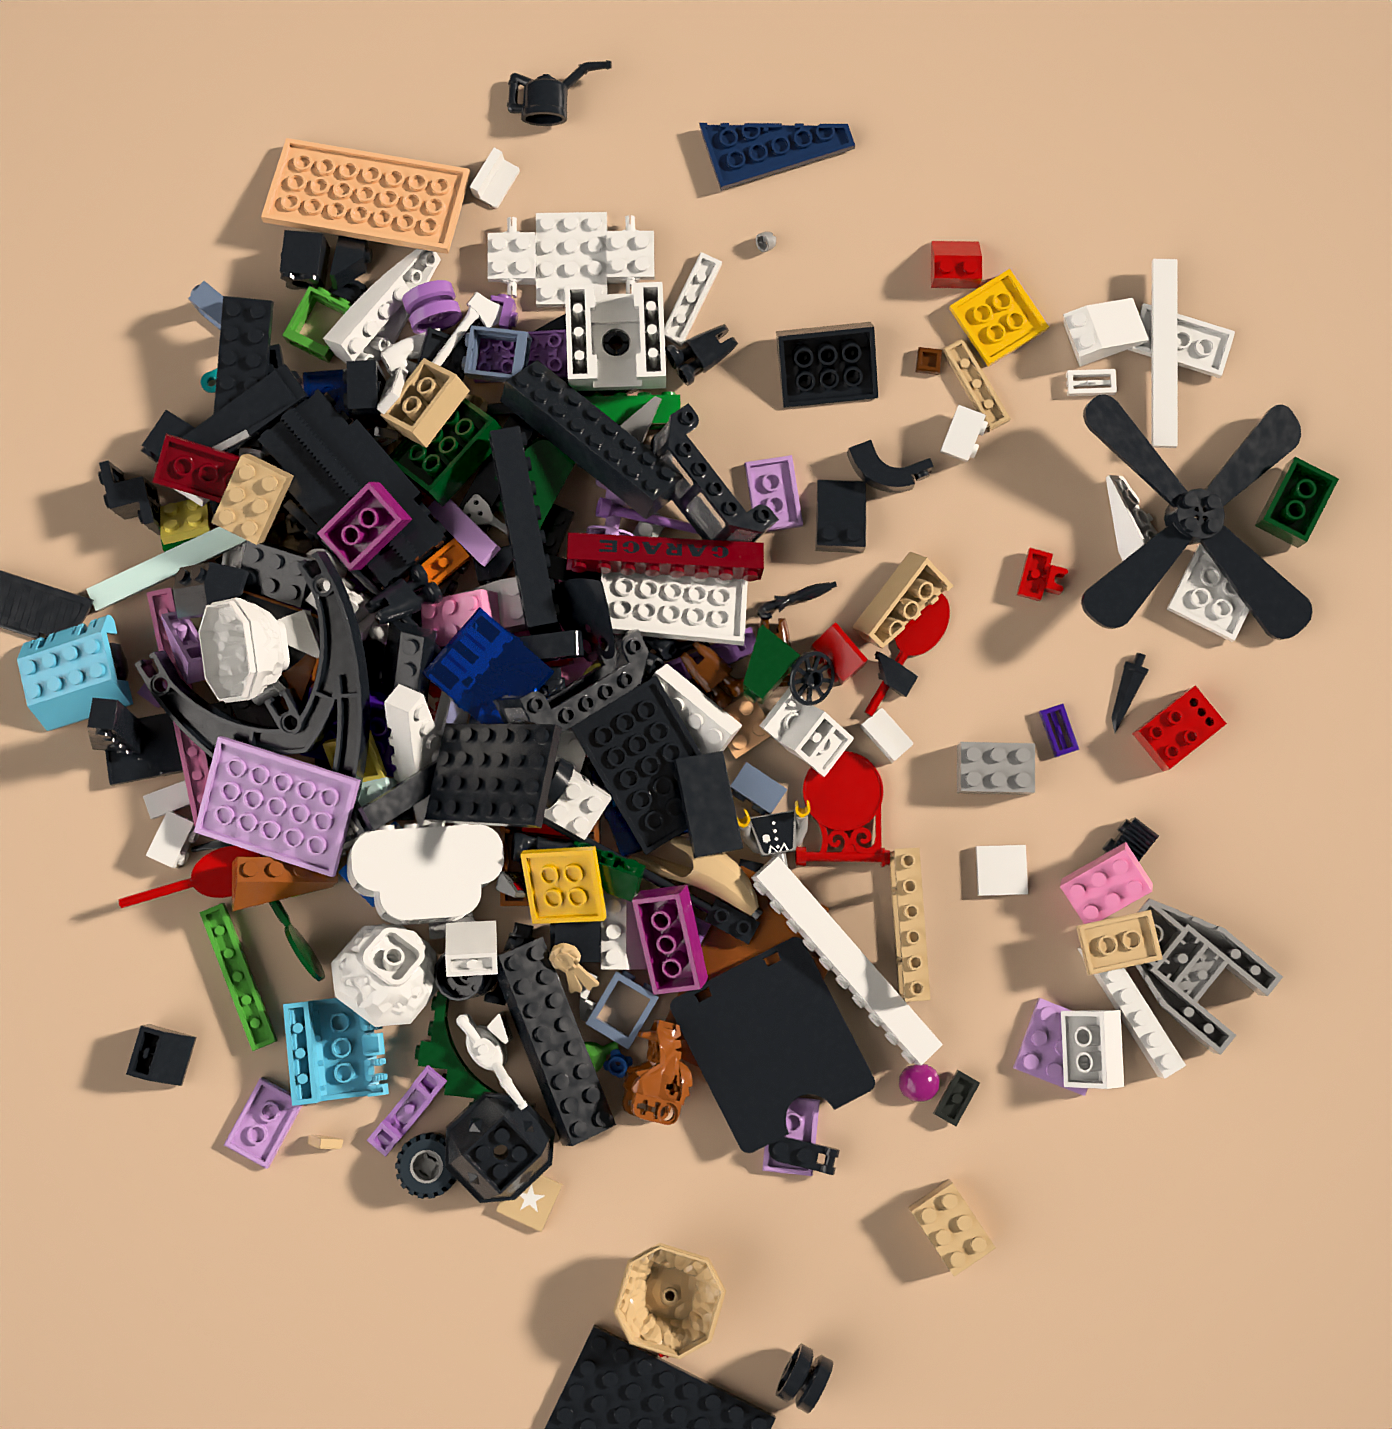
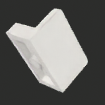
(494, 179)
(886, 735)

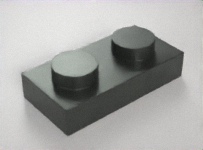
(956, 1098)

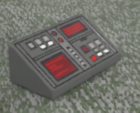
(512, 884)

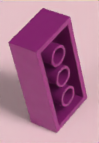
(670, 939)

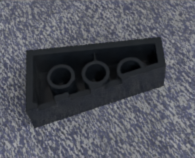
(114, 728)

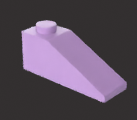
(185, 646)

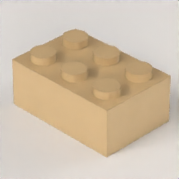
(426, 402)
(252, 499)
(952, 1227)

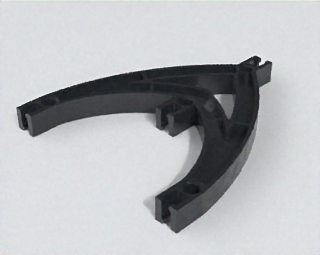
(338, 691)

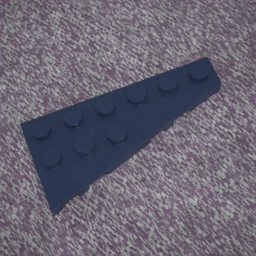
(763, 149)

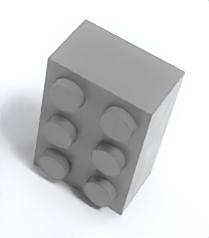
(996, 768)

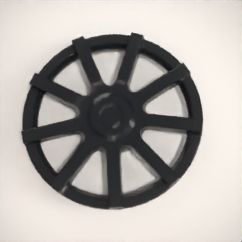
(811, 678)

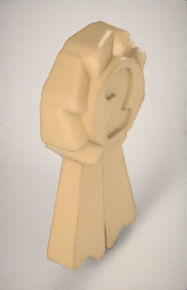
(567, 959)

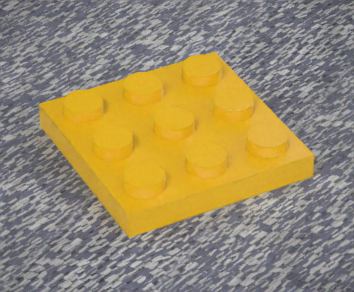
(998, 317)
(563, 885)

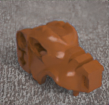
(649, 1080)

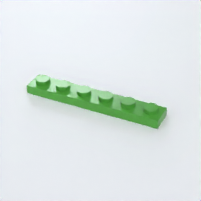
(238, 976)

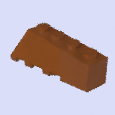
(269, 879)

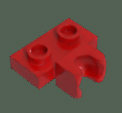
(1039, 575)

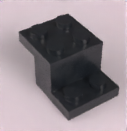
(130, 497)

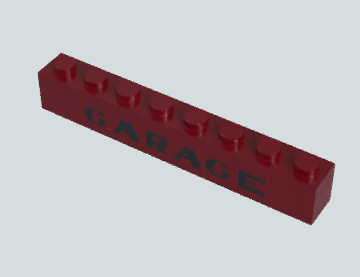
(665, 556)

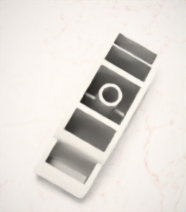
(425, 871)

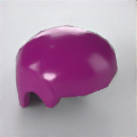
(919, 1082)

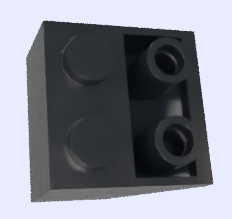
(161, 1055)

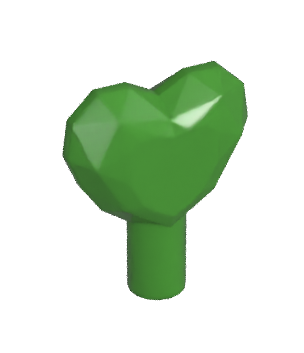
(598, 1053)

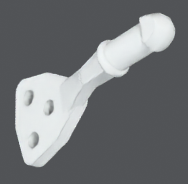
(487, 517)

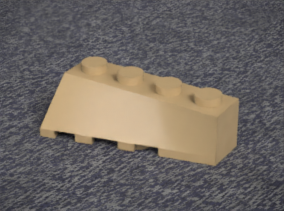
(901, 599)

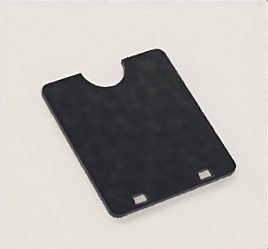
(770, 1041)

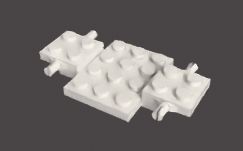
(569, 252)

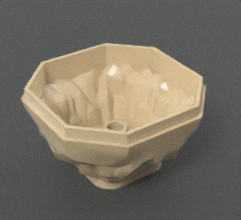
(664, 1324)

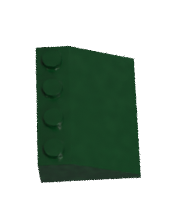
(451, 454)

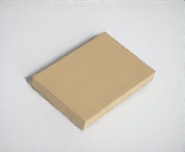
(1119, 942)

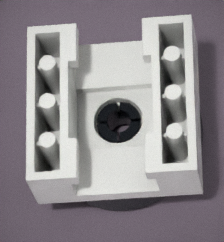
(607, 319)

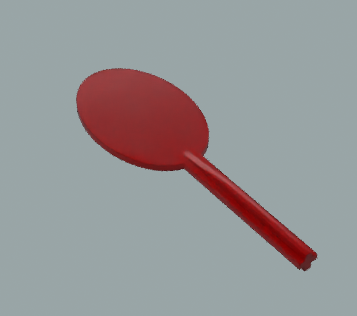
(917, 639)
(209, 877)

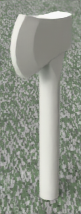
(480, 308)

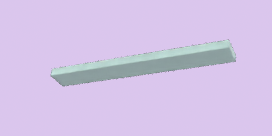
(162, 567)

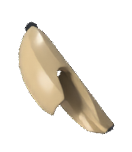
(712, 873)

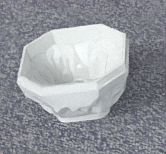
(241, 649)
(380, 989)

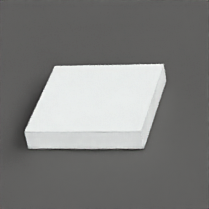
(1001, 870)

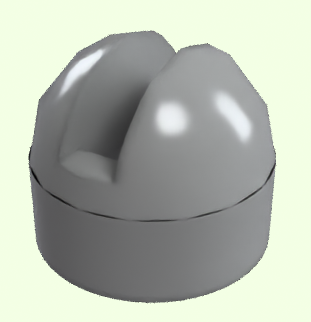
(763, 238)

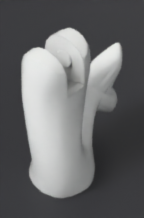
(402, 352)

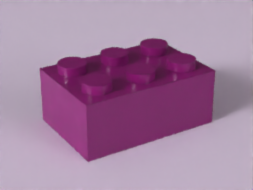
(364, 526)

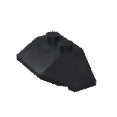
(204, 584)

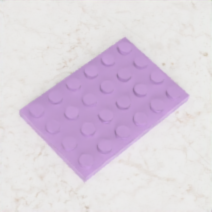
(277, 806)

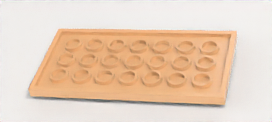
(366, 195)

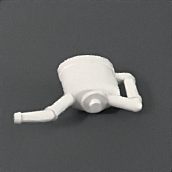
(489, 1054)

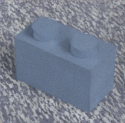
(757, 789)

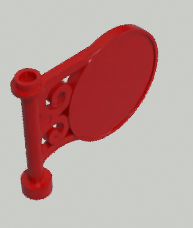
(845, 802)

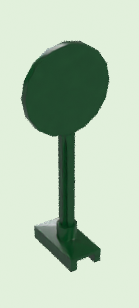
(298, 943)

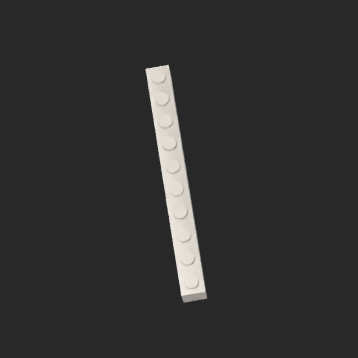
(846, 961)

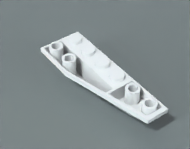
(379, 313)

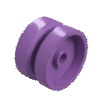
(432, 306)

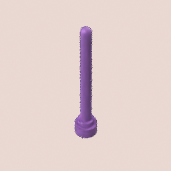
(606, 508)

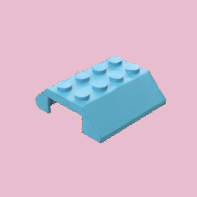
(70, 670)
(331, 1052)

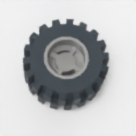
(423, 1166)

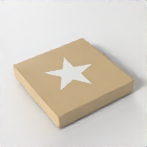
(533, 1204)

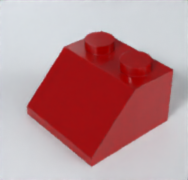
(956, 264)
(842, 652)

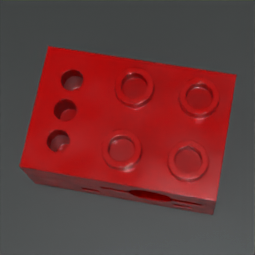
(1179, 728)

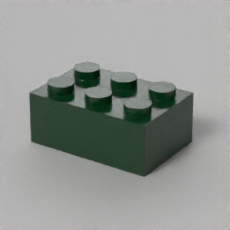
(1296, 502)

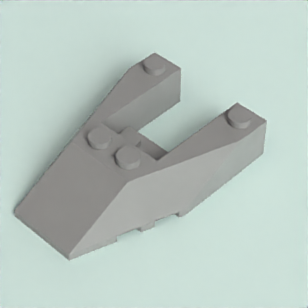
(1192, 960)

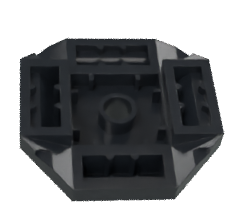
(479, 1129)

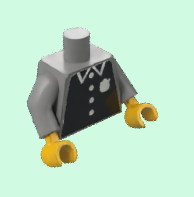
(775, 832)

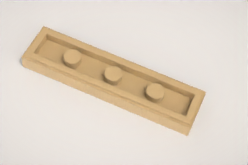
(976, 384)

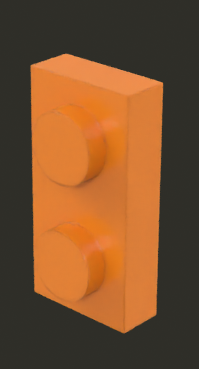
(445, 561)

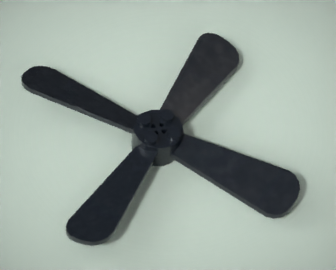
(1265, 592)

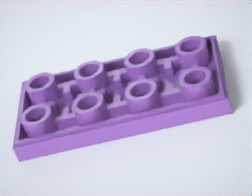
(546, 346)

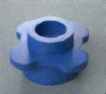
(617, 1070)

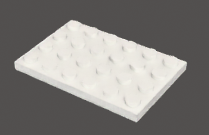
(678, 607)

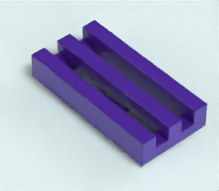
(1065, 750)

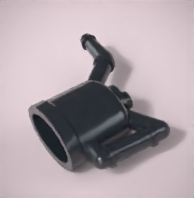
(545, 96)

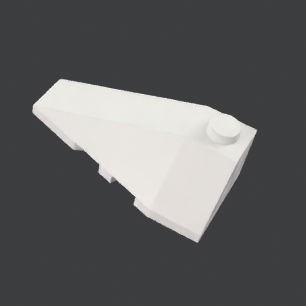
(1130, 522)

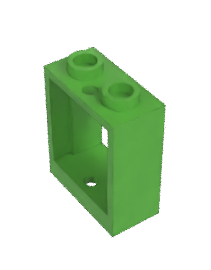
(292, 332)

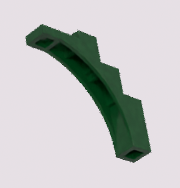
(442, 1054)

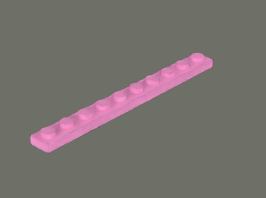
(193, 758)

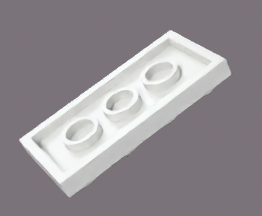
(1199, 343)

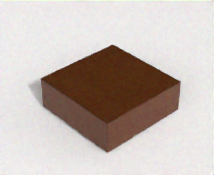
(928, 360)

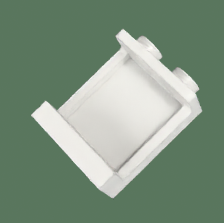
(471, 948)

